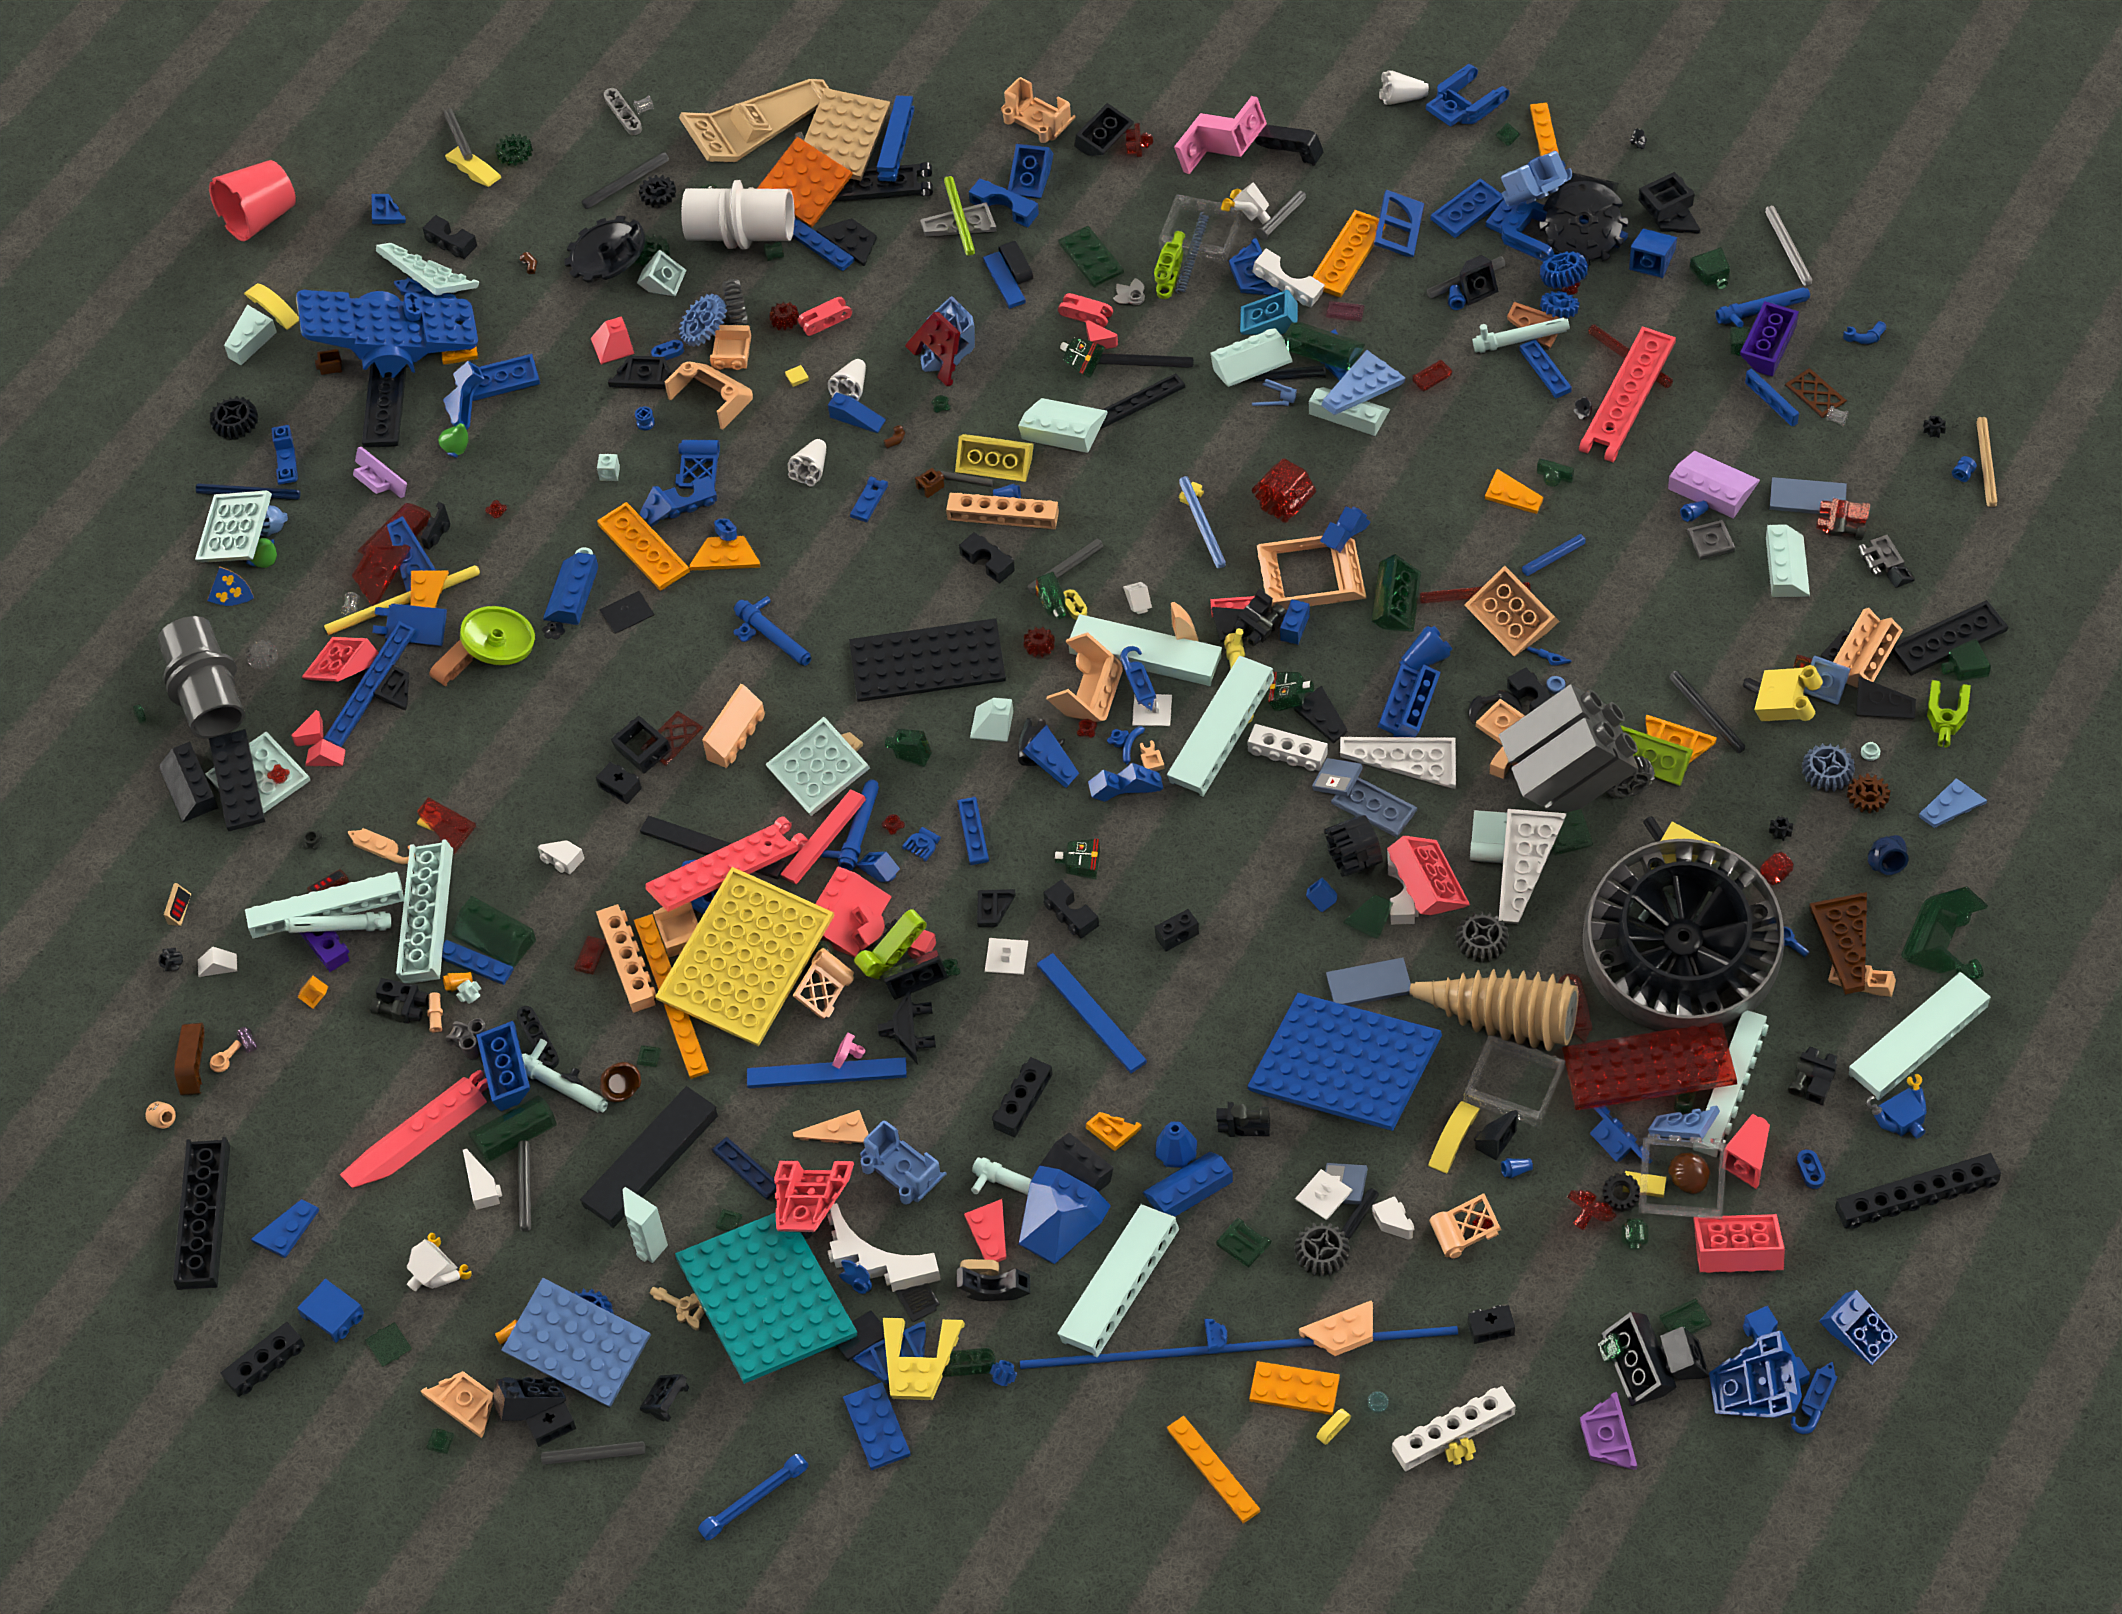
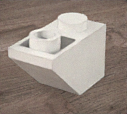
(562, 855)
(1392, 1219)

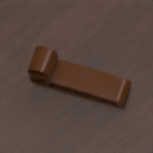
(189, 1058)

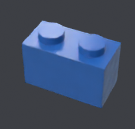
(1294, 621)

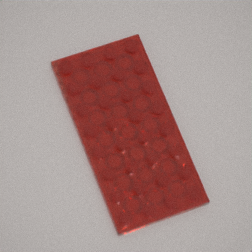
(1649, 1066)

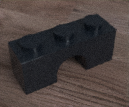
(459, 244)
(977, 548)
(1526, 684)
(1080, 920)

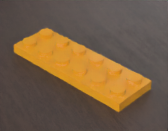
(1347, 253)
(643, 546)

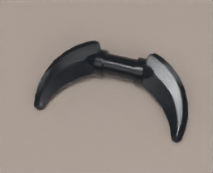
(1479, 702)

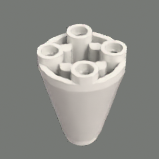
(1401, 88)
(849, 380)
(808, 463)

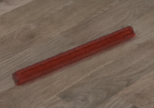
(1622, 350)
(1454, 594)

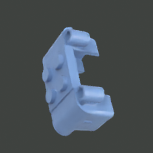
(1523, 186)
(899, 1163)

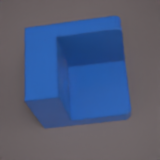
(1321, 894)

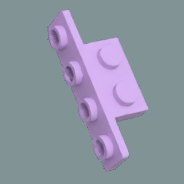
(377, 475)

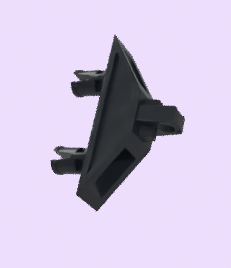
(903, 1026)

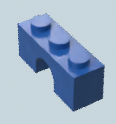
(703, 494)

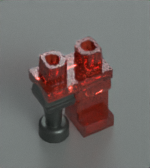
(1839, 514)

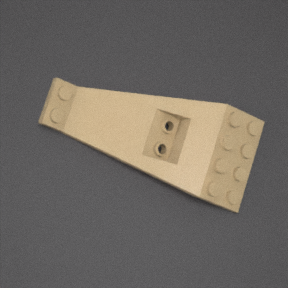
(748, 125)

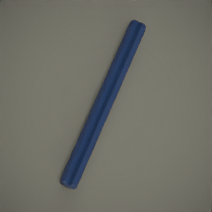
(226, 489)

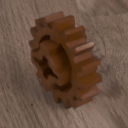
(1868, 792)

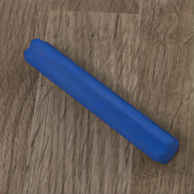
(1553, 555)

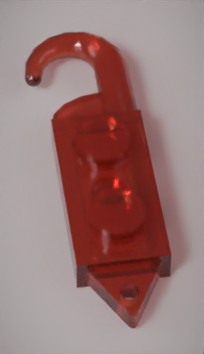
(1583, 1021)

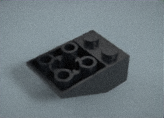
(525, 1397)

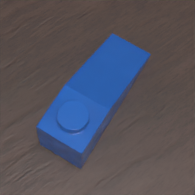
(854, 413)

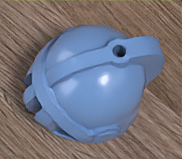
(273, 521)

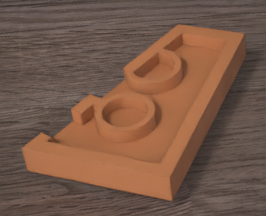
(1524, 316)

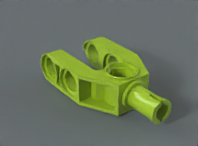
(1172, 257)
(1947, 721)

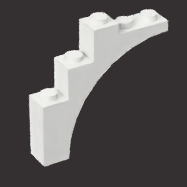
(899, 1270)

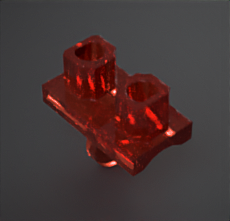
(1141, 140)

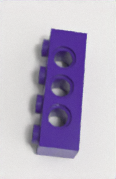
(332, 957)

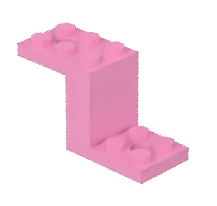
(1220, 135)

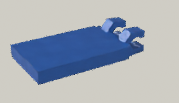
(426, 620)

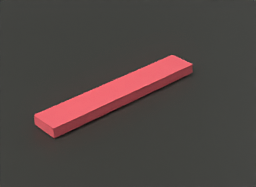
(823, 837)

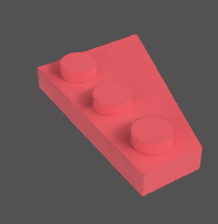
(988, 1230)

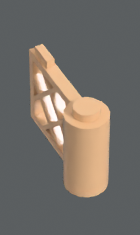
(829, 969)
(1450, 1234)

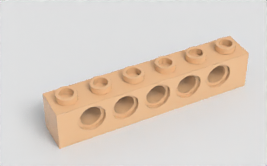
(1002, 510)
(609, 919)

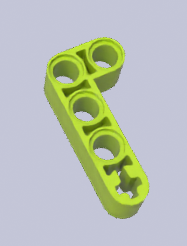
(892, 945)

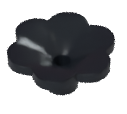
(1638, 138)
(1583, 407)
(553, 630)
(572, 1077)

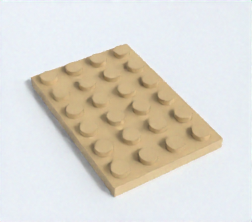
(847, 128)

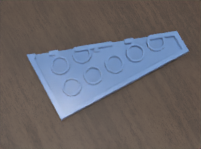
(1362, 382)

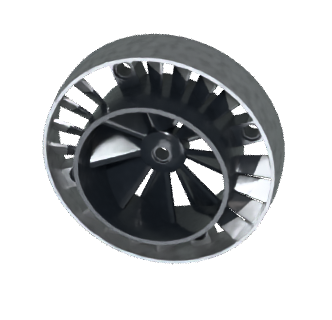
(1715, 942)

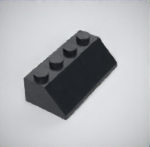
(187, 782)
(1642, 1364)

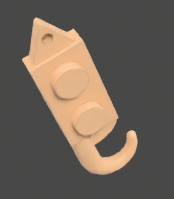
(377, 845)

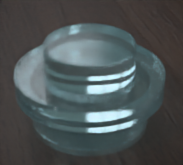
(1378, 1401)

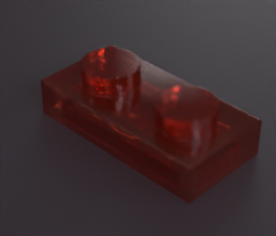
(1432, 375)
(590, 955)

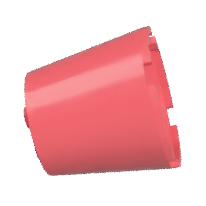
(252, 198)

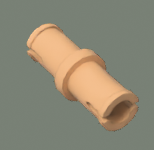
(434, 1012)

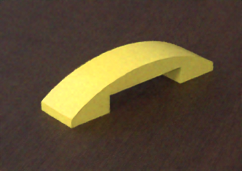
(273, 304)
(1453, 1136)

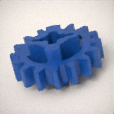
(1559, 304)

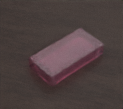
(1345, 311)

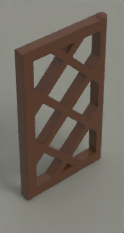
(1812, 404)

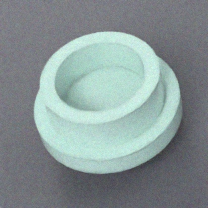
(1870, 751)

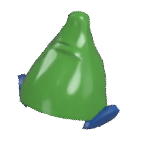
(454, 440)
(264, 554)

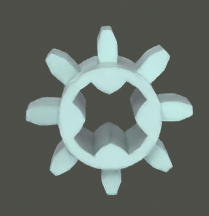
(468, 991)

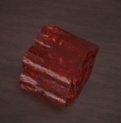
(1286, 488)

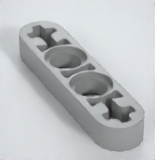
(625, 110)

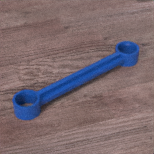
(713, 1525)

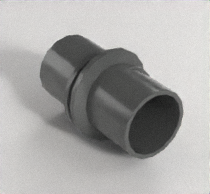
(200, 677)

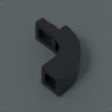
(993, 1288)

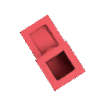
(871, 928)

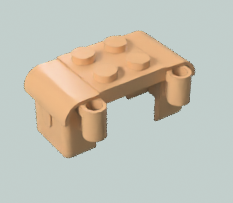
(1035, 113)

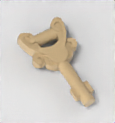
(683, 1306)

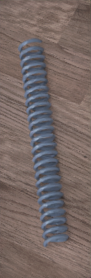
(1193, 251)

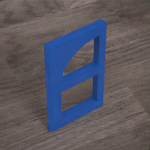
(1413, 209)

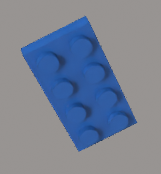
(1467, 208)
(507, 377)
(876, 1426)

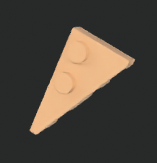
(844, 1129)

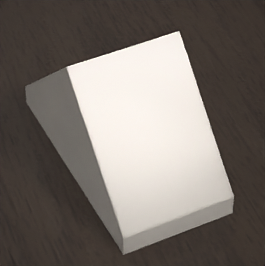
(217, 962)

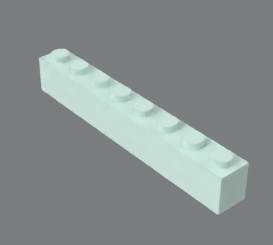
(338, 900)
(1742, 1051)

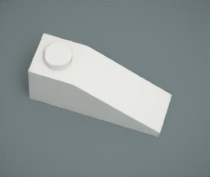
(482, 1184)

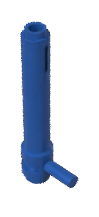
(1736, 312)
(752, 615)
(851, 849)

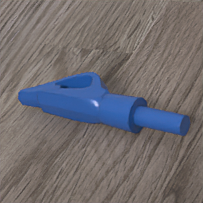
(1550, 656)

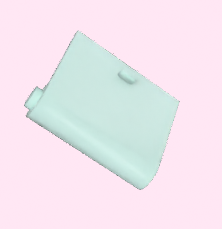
(1488, 836)

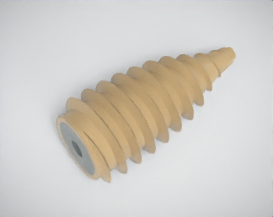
(1506, 1004)

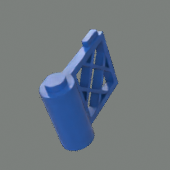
(699, 452)

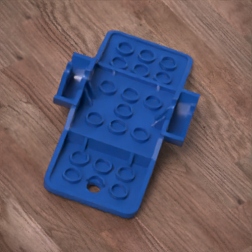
(379, 329)

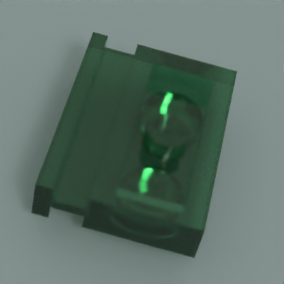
(1688, 1315)

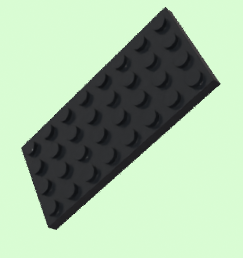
(927, 660)

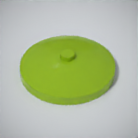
(497, 635)

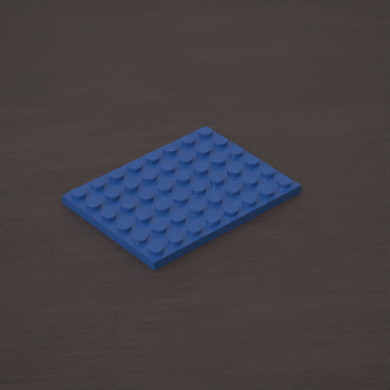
(1345, 1061)

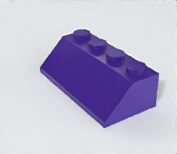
(1769, 337)

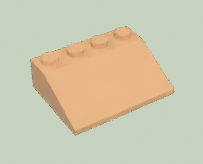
(1511, 612)

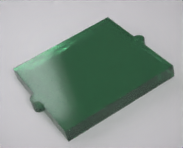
(388, 1344)

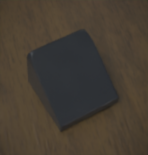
(1900, 576)

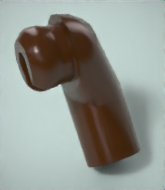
(530, 260)

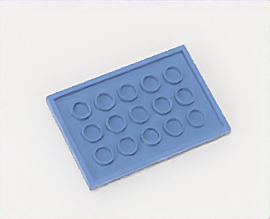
(576, 1342)

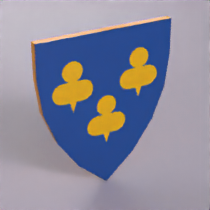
(229, 589)

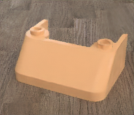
(735, 393)
(1098, 683)

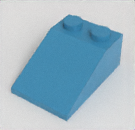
(1269, 313)

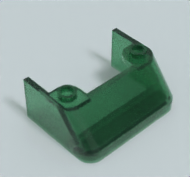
(1936, 926)

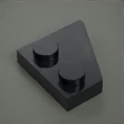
(394, 688)

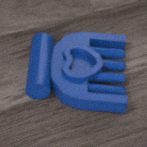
(924, 841)

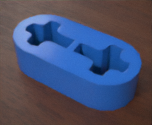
(414, 306)
(667, 349)
(725, 529)

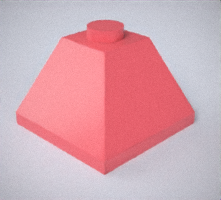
(612, 341)

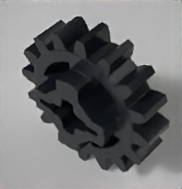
(657, 191)

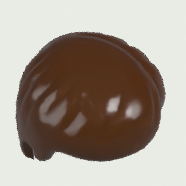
(620, 1082)
(1689, 1172)

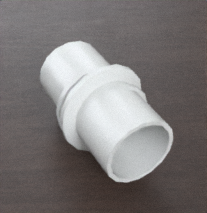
(738, 215)

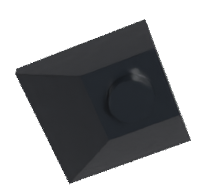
(1478, 279)
(1497, 1135)

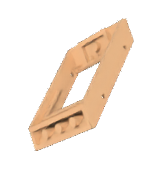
(1345, 564)

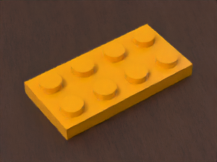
(1294, 1388)

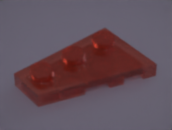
(446, 823)

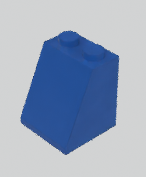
(1652, 253)

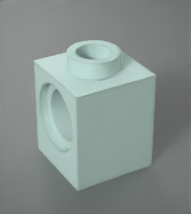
(608, 467)

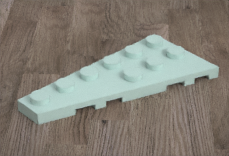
(429, 274)

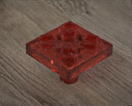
(1591, 1207)

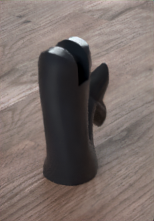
(1027, 735)

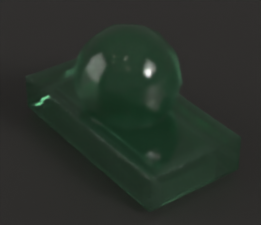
(1554, 472)

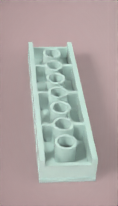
(1160, 652)
(1219, 724)
(426, 912)
(1919, 1035)
(1116, 1278)

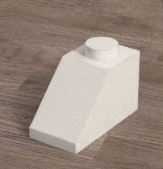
(1138, 597)

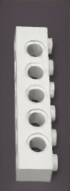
(1411, 1457)

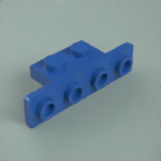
(1614, 1138)

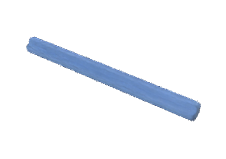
(1202, 522)

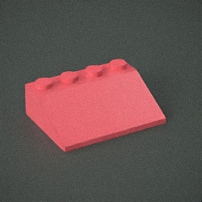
(1427, 875)
(842, 896)
(1739, 1243)

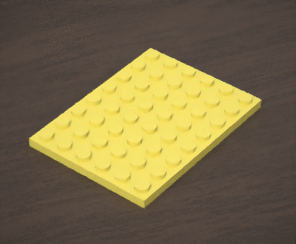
(745, 956)

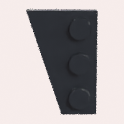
(1882, 701)

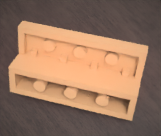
(1868, 646)

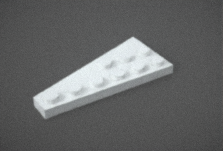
(1415, 757)
(1526, 849)

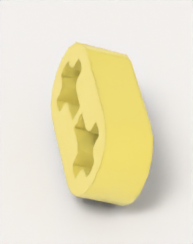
(1077, 602)
(1333, 1426)

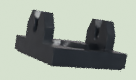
(651, 1402)

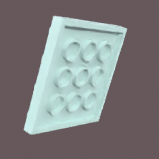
(233, 526)
(265, 756)
(817, 766)

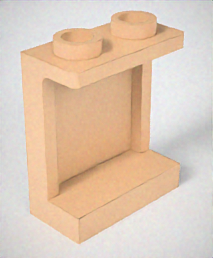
(731, 347)
(676, 927)

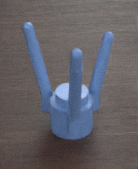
(1287, 394)

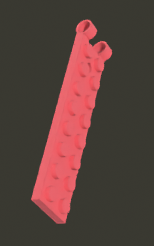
(1628, 392)
(710, 871)

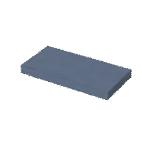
(1803, 495)
(1379, 806)
(1369, 982)

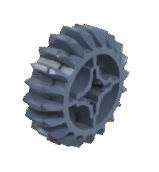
(1835, 775)

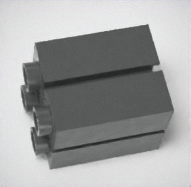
(1569, 750)

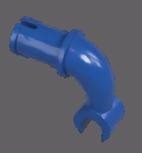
(1871, 336)

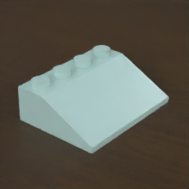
(1061, 424)

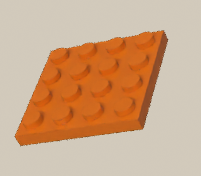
(810, 177)

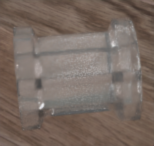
(643, 105)
(1837, 416)
(350, 604)

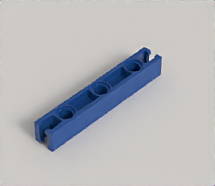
(895, 138)

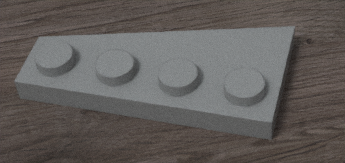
(977, 218)

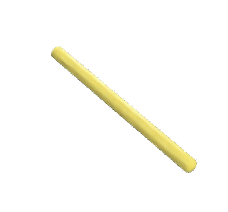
(403, 599)

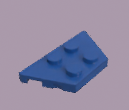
(1242, 267)
(875, 1359)

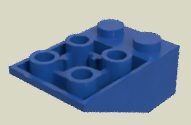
(1858, 1327)

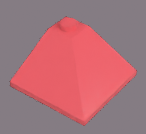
(341, 659)

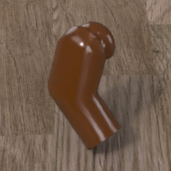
(897, 437)

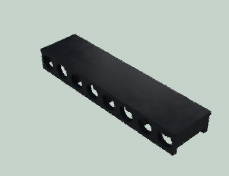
(650, 1155)
(201, 1214)

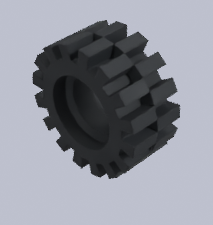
(1630, 1183)

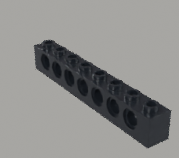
(1925, 1183)

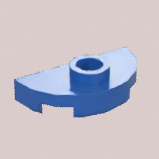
(1216, 1335)

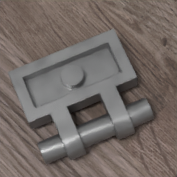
(1886, 553)

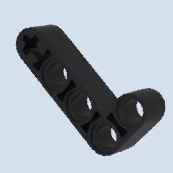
(1293, 140)

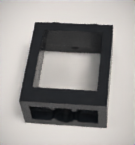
(1660, 211)
(648, 757)

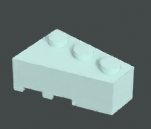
(249, 335)

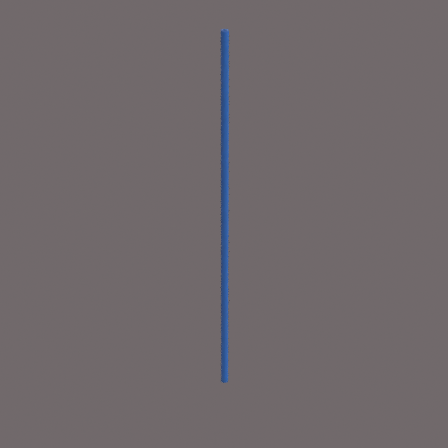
(1239, 1347)

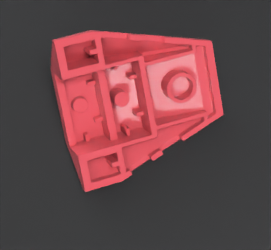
(807, 1194)

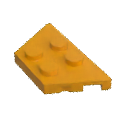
(725, 555)
(1680, 735)

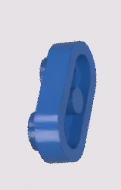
(1811, 1170)

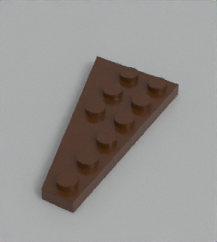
(1843, 932)

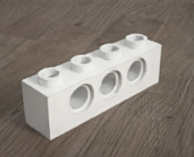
(1281, 740)

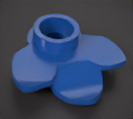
(856, 1276)

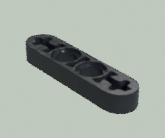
(534, 1038)

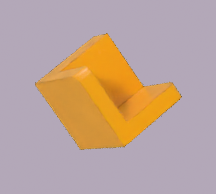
(313, 991)

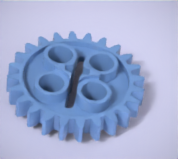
(702, 320)

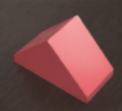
(1101, 335)
(310, 731)
(325, 754)

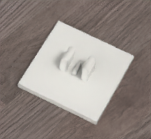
(1158, 716)
(1006, 956)
(1323, 1194)

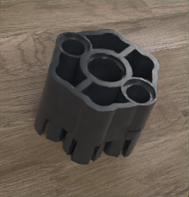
(1356, 843)

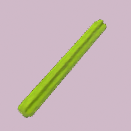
(959, 216)

